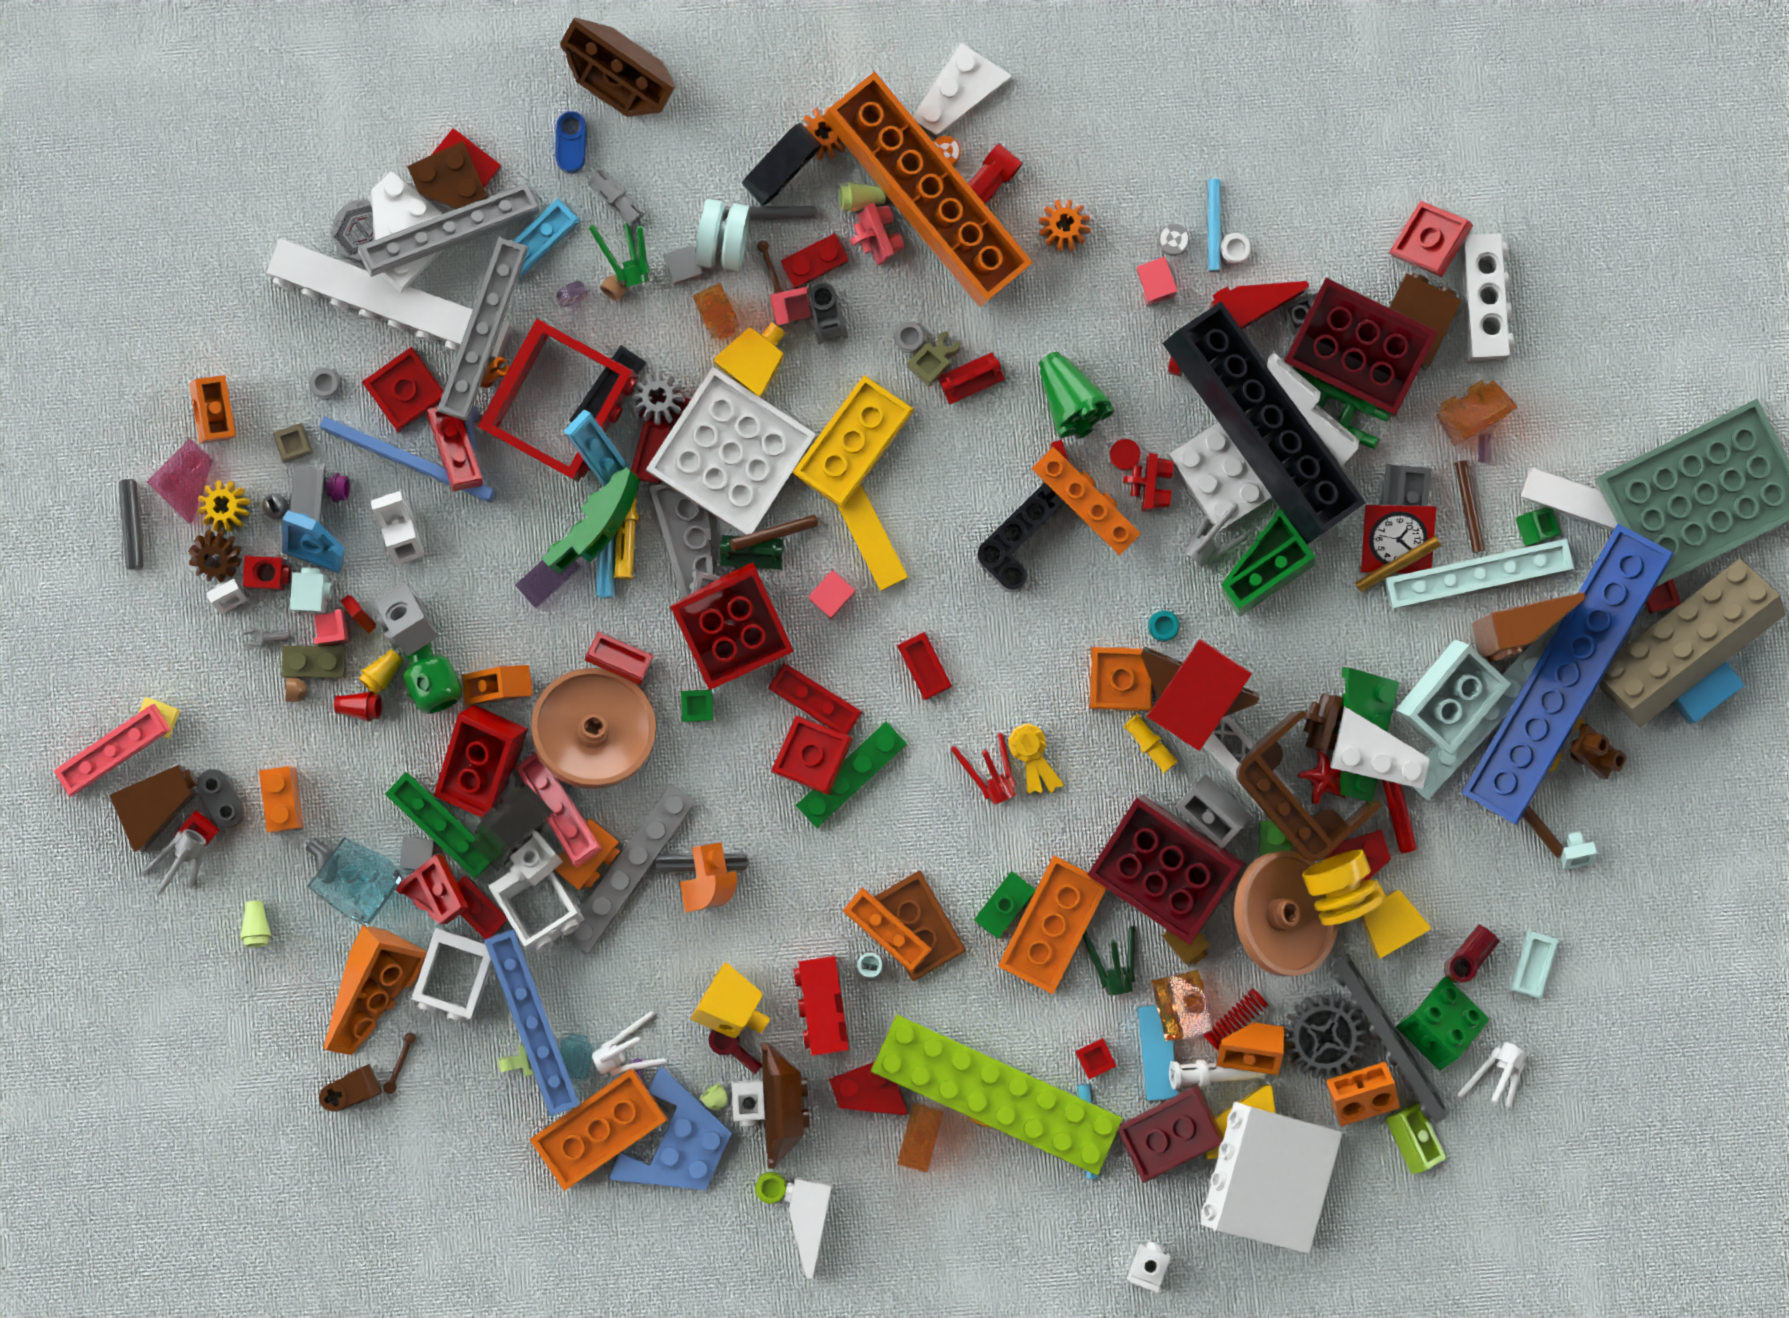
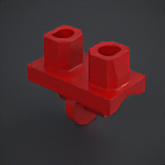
(1152, 497)

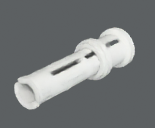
(1202, 1074)

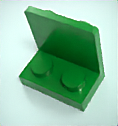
(1443, 1024)

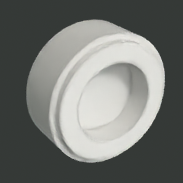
(1235, 248)

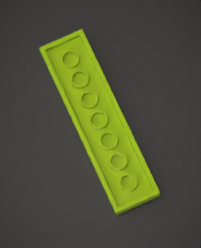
(996, 1094)

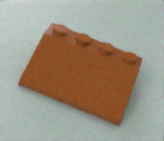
(1507, 631)

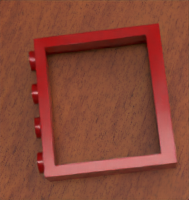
(516, 376)

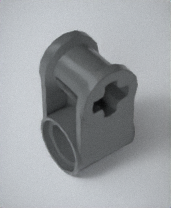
(827, 315)

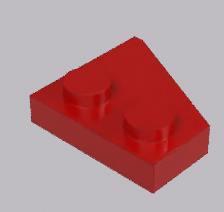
(434, 890)
(867, 1092)

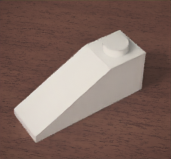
(808, 1213)

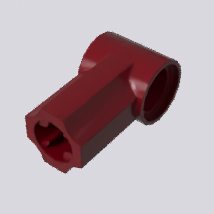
(1472, 953)

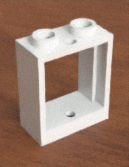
(511, 885)
(464, 943)

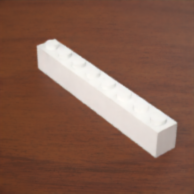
(374, 296)

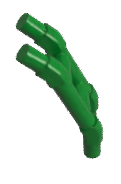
(1351, 403)

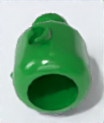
(431, 681)

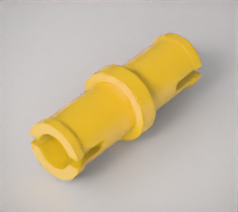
(1150, 743)

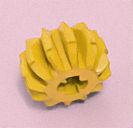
(213, 507)

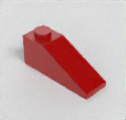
(1254, 302)

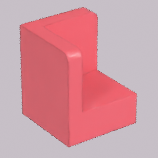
(1156, 281)
(790, 305)
(832, 594)
(332, 628)

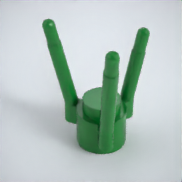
(636, 269)

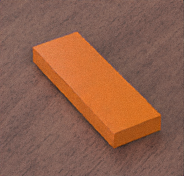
(887, 930)

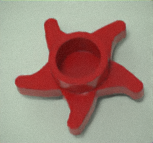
(1322, 778)

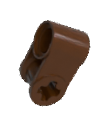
(355, 1088)

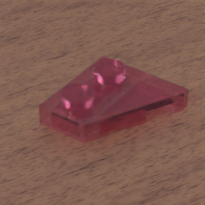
(183, 479)

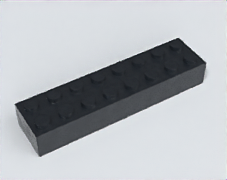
(1263, 422)

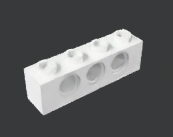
(1480, 344)

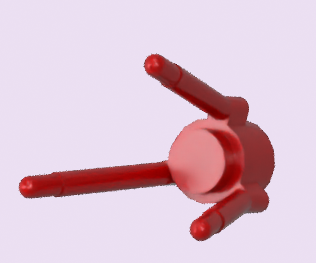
(998, 787)

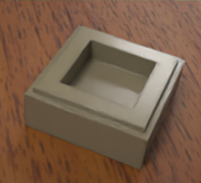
(293, 442)

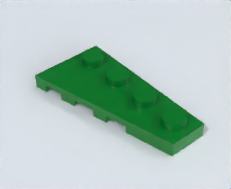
(1373, 700)

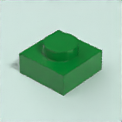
(697, 705)

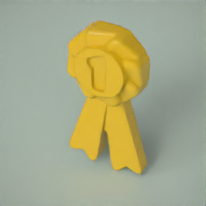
(1028, 744)

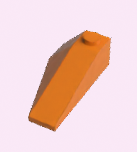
(373, 977)

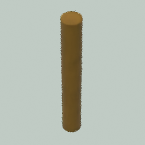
(1398, 564)

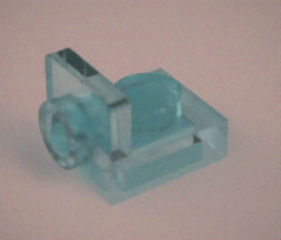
(576, 1055)

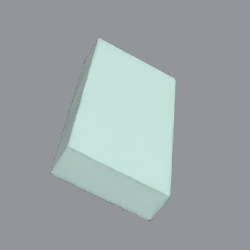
(1534, 965)

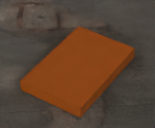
(920, 911)

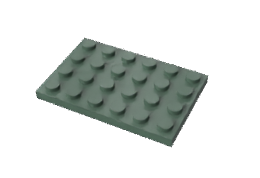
(1704, 489)

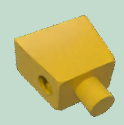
(753, 358)
(1392, 923)
(730, 1004)

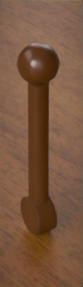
(763, 247)
(390, 1086)

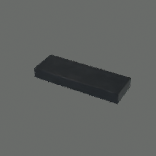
(602, 387)

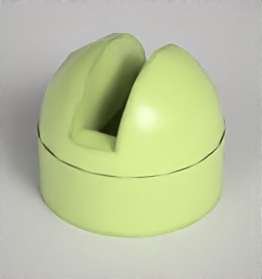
(715, 1097)

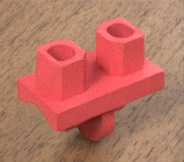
(872, 234)

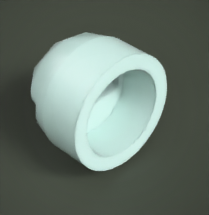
(872, 960)

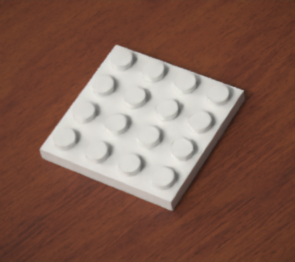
(730, 452)

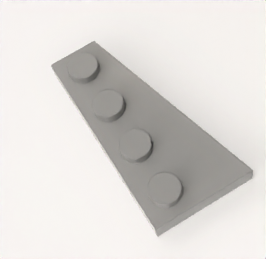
(684, 533)

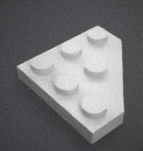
(394, 209)

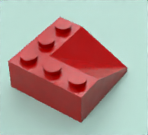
(731, 626)

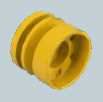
(1345, 894)

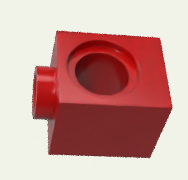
(252, 573)

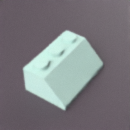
(1453, 696)

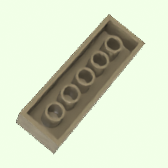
(1691, 642)

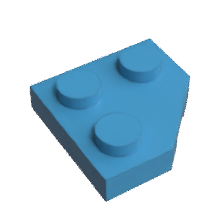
(311, 542)

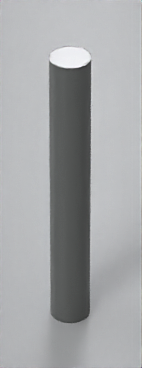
(774, 212)

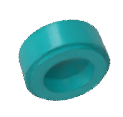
(1163, 626)

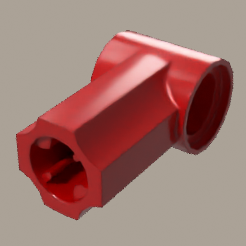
(997, 169)

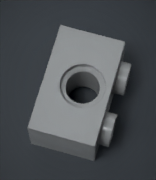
(405, 620)

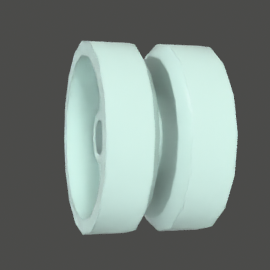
(717, 235)

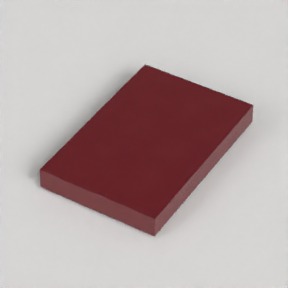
(1170, 1134)

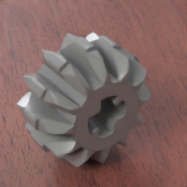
(656, 388)

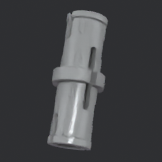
(615, 198)

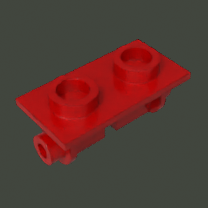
(971, 378)

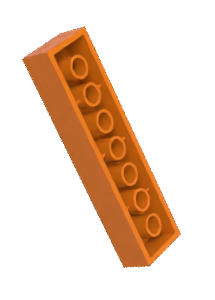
(927, 189)

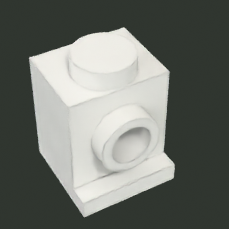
(545, 860)
(746, 1089)
(1142, 1277)

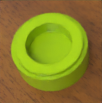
(771, 1187)

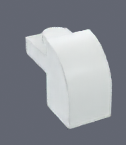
(398, 527)

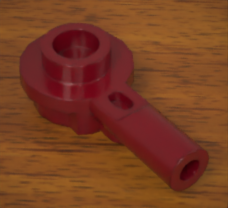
(727, 1045)

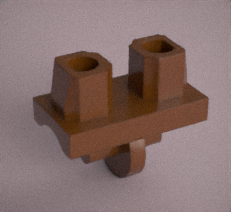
(1321, 722)
(1596, 752)

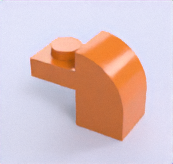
(713, 883)

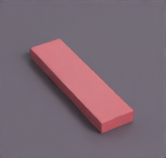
(112, 750)
(566, 819)

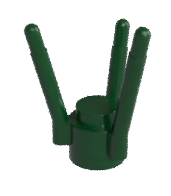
(1117, 980)

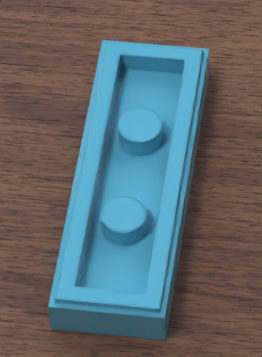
(546, 233)
(595, 447)
(1156, 1054)

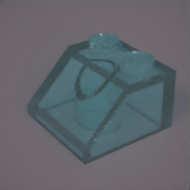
(356, 881)

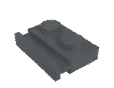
(1406, 485)

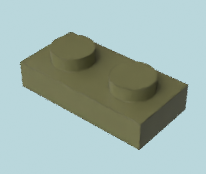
(314, 661)

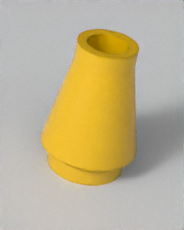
(380, 672)

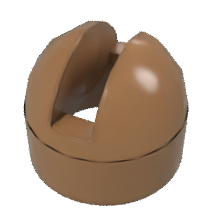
(613, 289)
(295, 690)

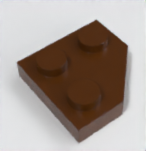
(448, 177)

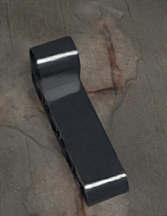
(1007, 548)

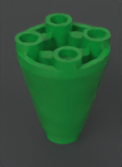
(1072, 397)

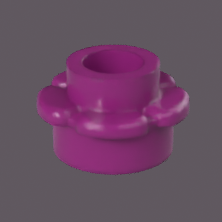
(338, 487)

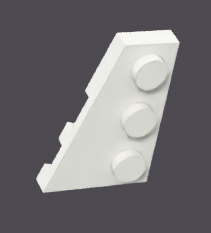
(959, 88)
(1377, 754)

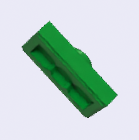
(1004, 904)

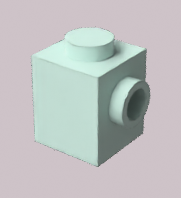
(310, 591)

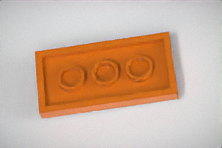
(1052, 925)
(598, 1129)

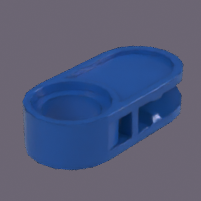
(570, 149)

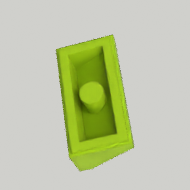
(1415, 1139)

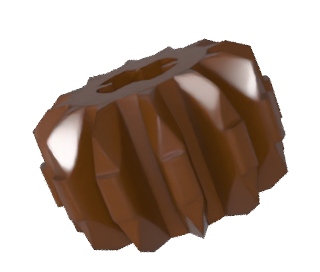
(208, 546)

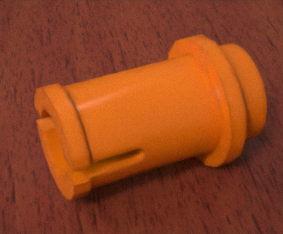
(493, 372)

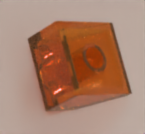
(1475, 411)

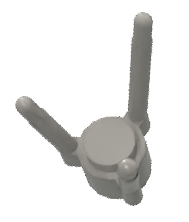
(1201, 548)
(188, 846)

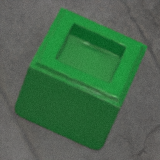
(1538, 526)

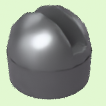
(281, 504)

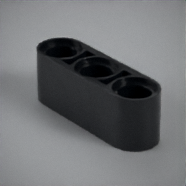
(781, 164)

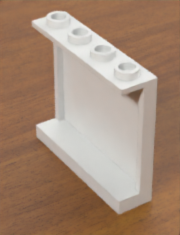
(1271, 1178)

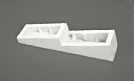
(1305, 396)
(1568, 498)

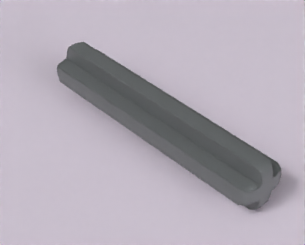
(130, 524)
(682, 863)

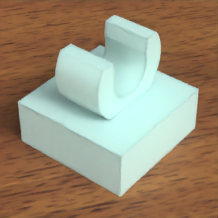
(1577, 853)

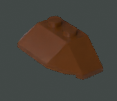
(616, 69)
(1163, 668)
(782, 1103)

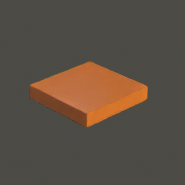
(1119, 680)

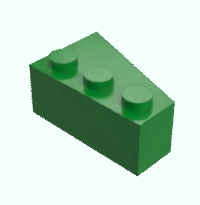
(1268, 565)

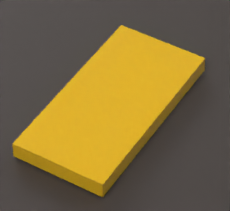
(853, 441)

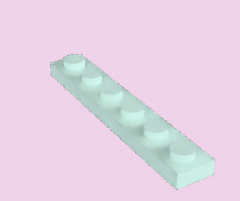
(1479, 573)

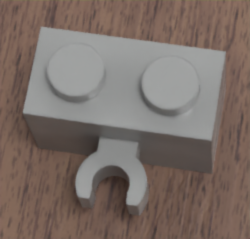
(1213, 811)

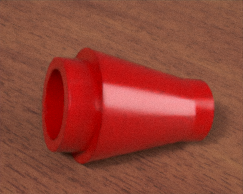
(360, 705)

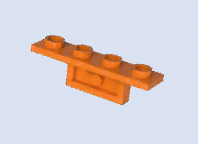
(1086, 501)

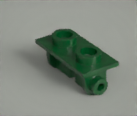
(763, 555)

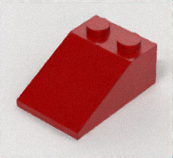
(479, 760)

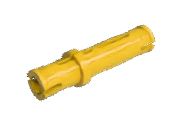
(625, 545)

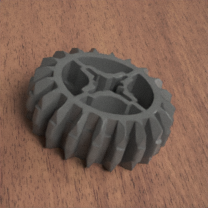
(1331, 1024)

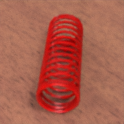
(1252, 993)

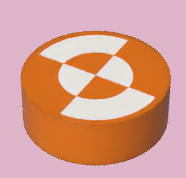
(949, 147)

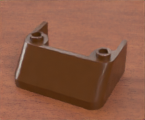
(1309, 835)

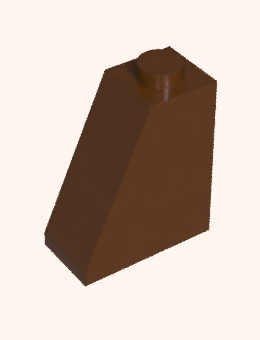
(153, 804)

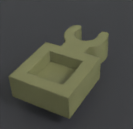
(931, 362)

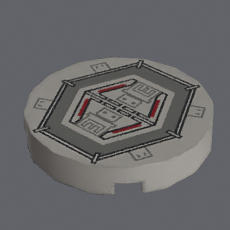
(353, 228)

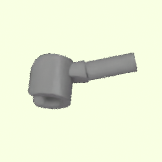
(263, 637)

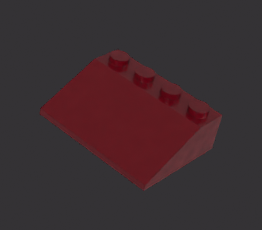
(1360, 346)
(1166, 869)

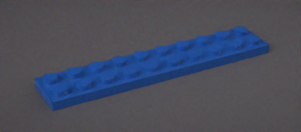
(1567, 674)

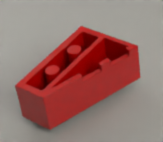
(822, 1005)

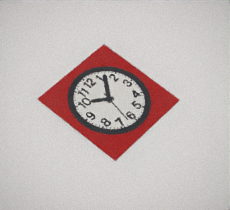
(1394, 531)

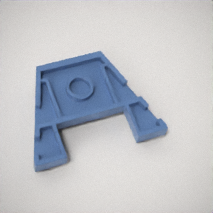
(688, 1148)

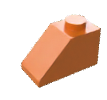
(497, 684)
(1253, 1049)

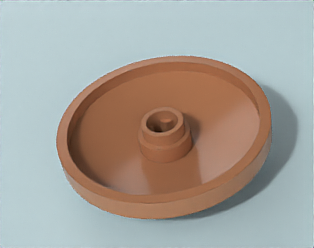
(593, 728)
(1279, 916)

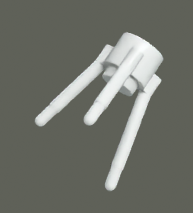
(610, 1055)
(1510, 1061)

